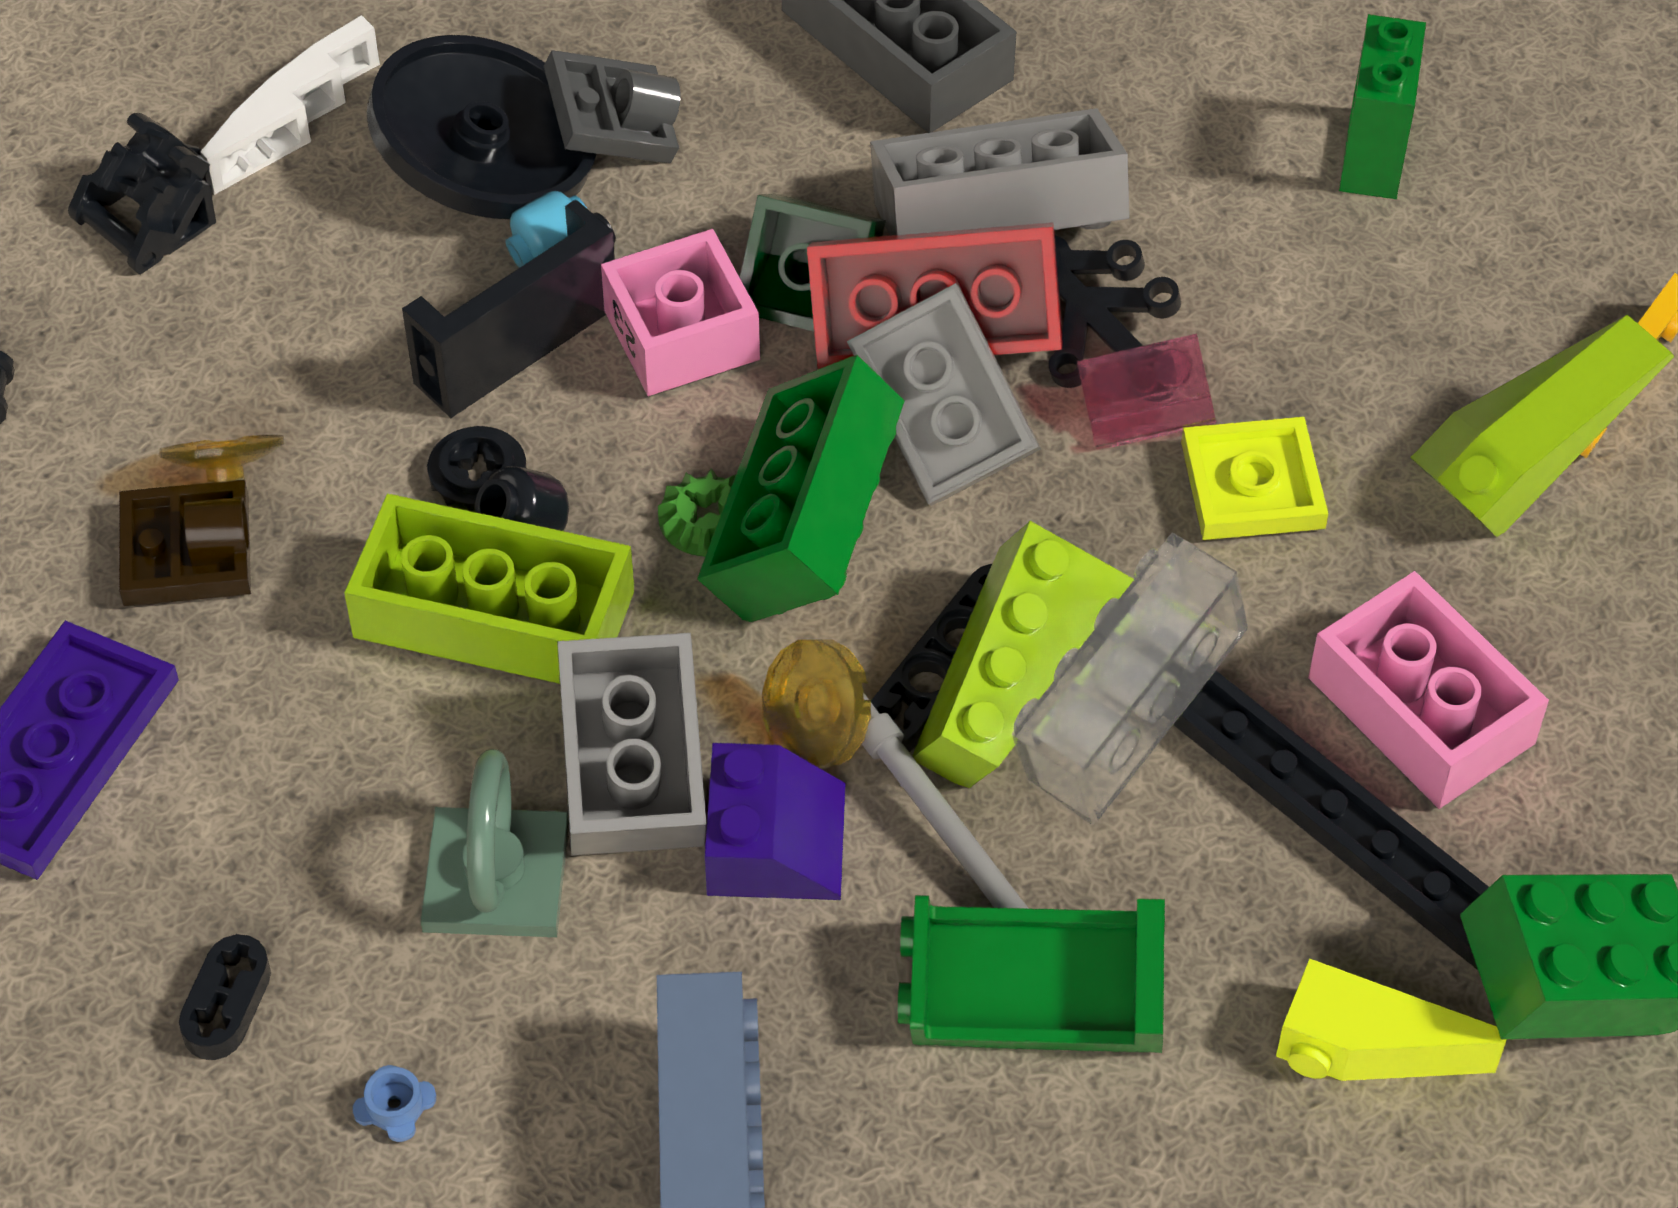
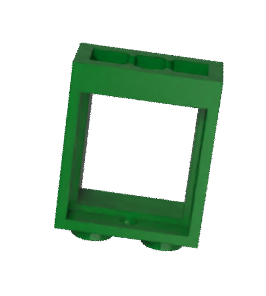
(1382, 106)

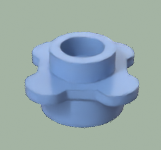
(388, 1084)

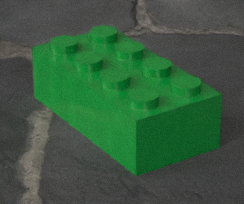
(802, 491)

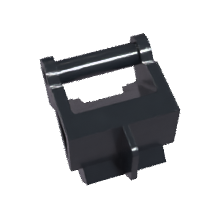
(163, 179)

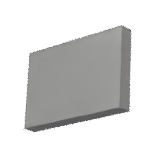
(957, 405)

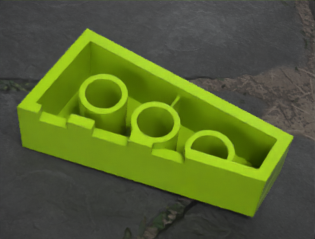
(1027, 617)

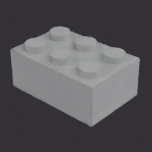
(631, 744)

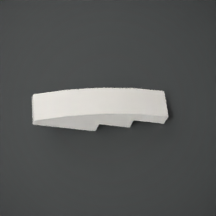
(279, 111)

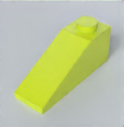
(1370, 1031)

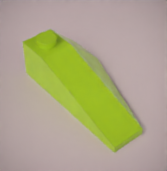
(1527, 432)

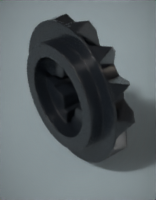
(457, 454)

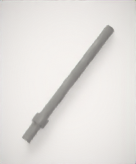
(884, 741)

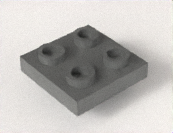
(614, 106)

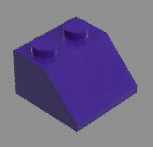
(772, 825)

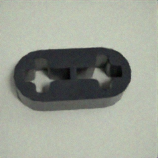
(212, 990)

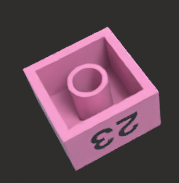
(680, 312)

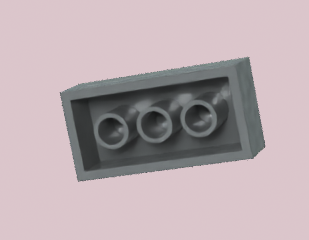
(917, 53)

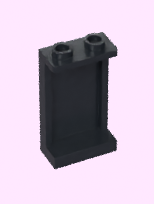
(513, 321)

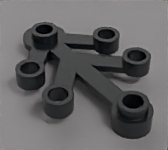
(1094, 305)

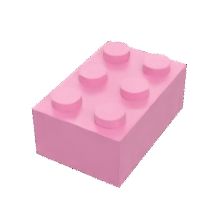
(1427, 689)

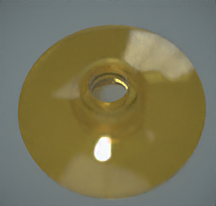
(222, 458)

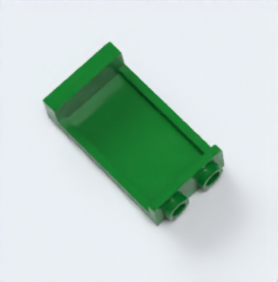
(1035, 977)

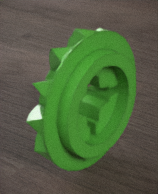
(679, 511)

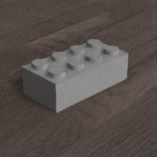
(1003, 175)

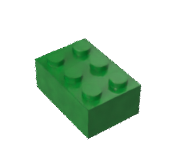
(1578, 954)

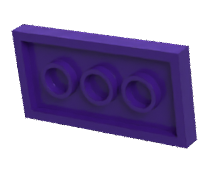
(68, 735)

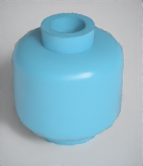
(538, 226)

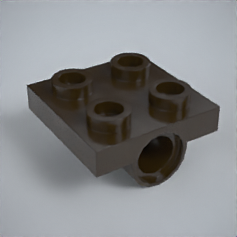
(184, 543)

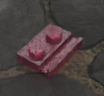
(1146, 392)

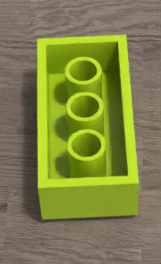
(484, 587)

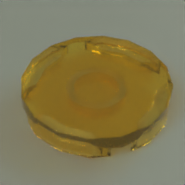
(816, 702)

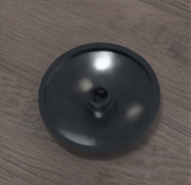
(472, 125)

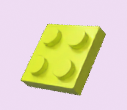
(1254, 478)

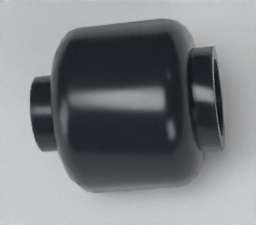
(524, 497)

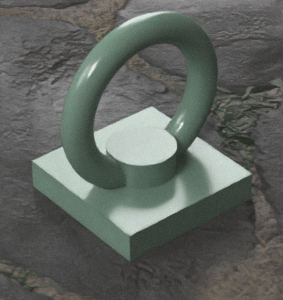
(494, 864)

